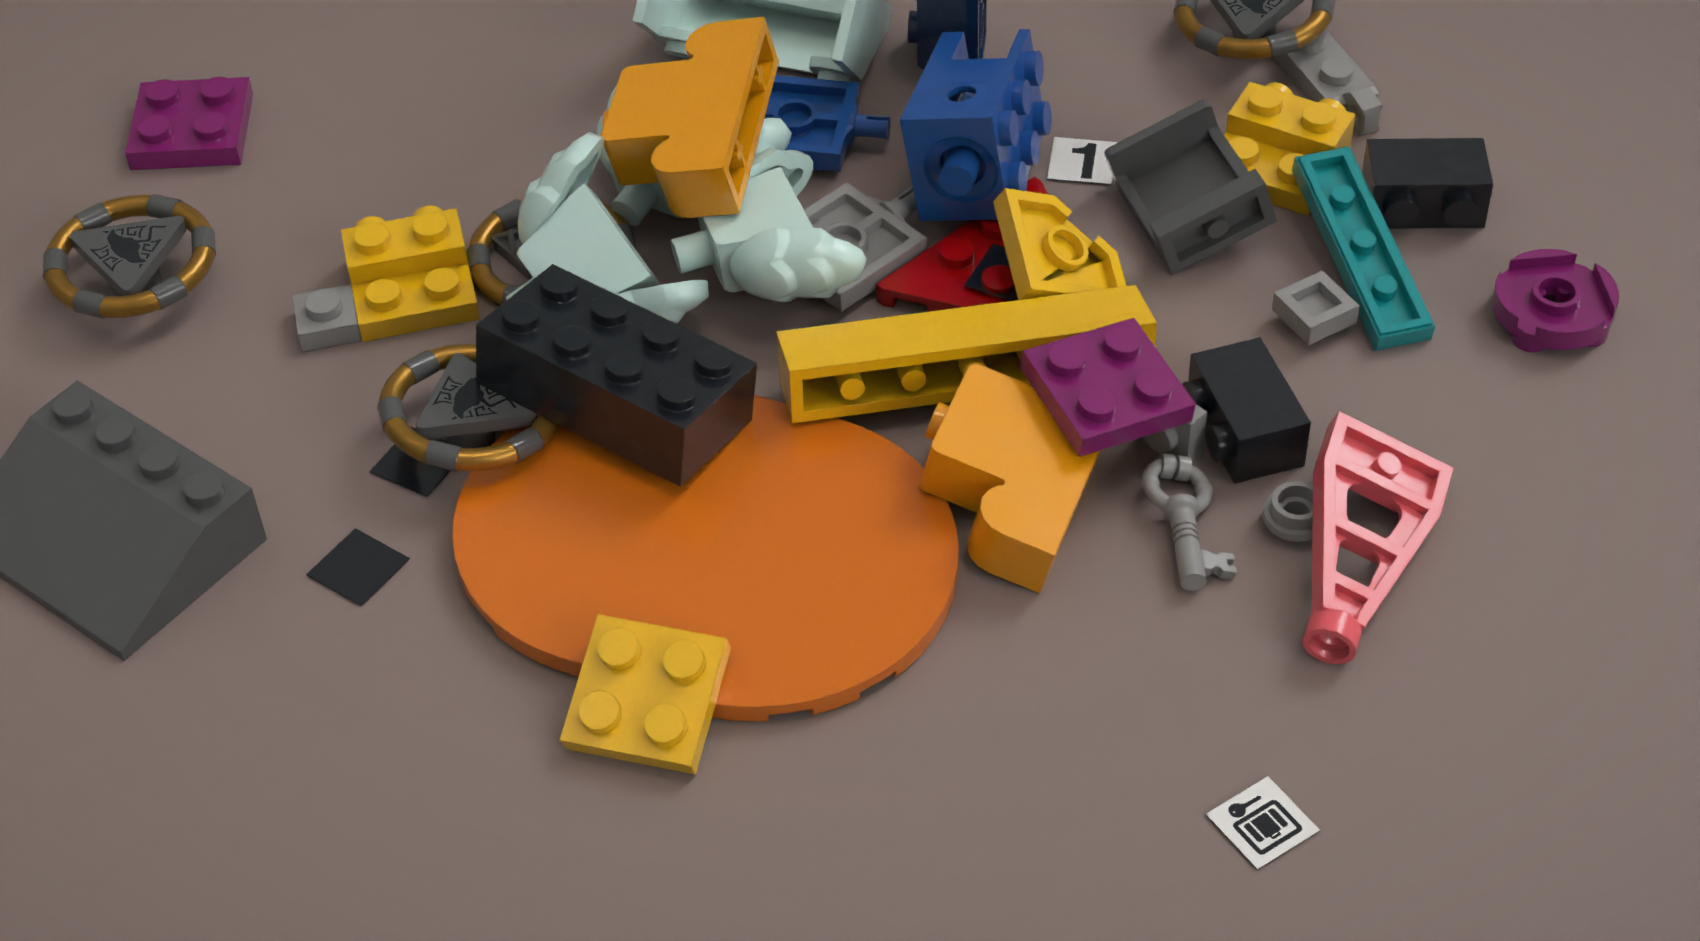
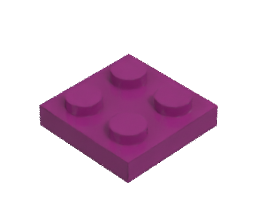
(189, 123)
(1107, 386)

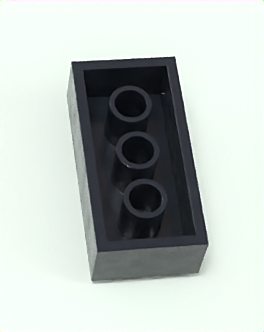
(615, 373)

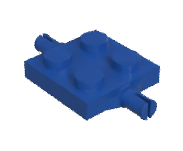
(823, 118)

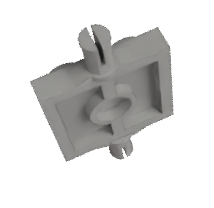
(875, 228)

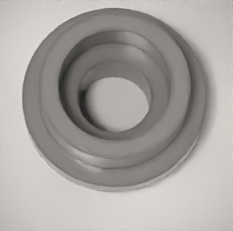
(1290, 511)

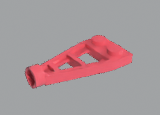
(1390, 475)

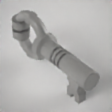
(1181, 513)

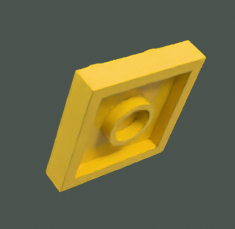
(646, 694)

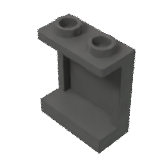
(1189, 187)

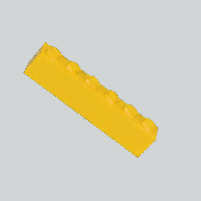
(926, 354)

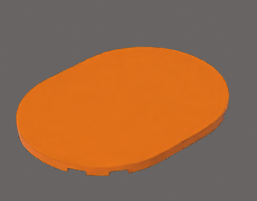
(785, 543)

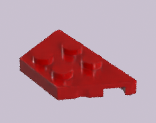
(943, 269)

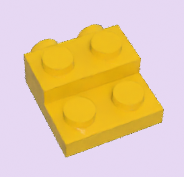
(1274, 127)
(409, 273)

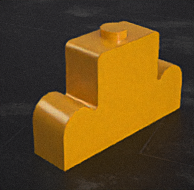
(695, 118)
(1012, 467)

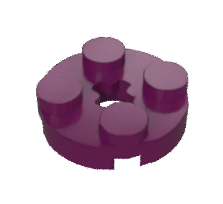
(1537, 323)

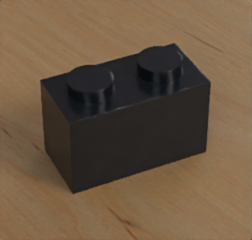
(1429, 181)
(1250, 410)

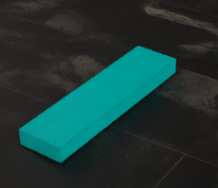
(1363, 248)

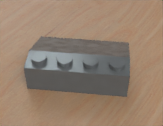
(116, 520)

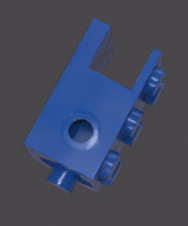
(973, 128)

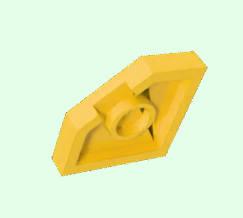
(1050, 252)

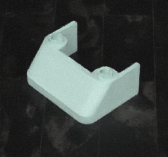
(809, 35)

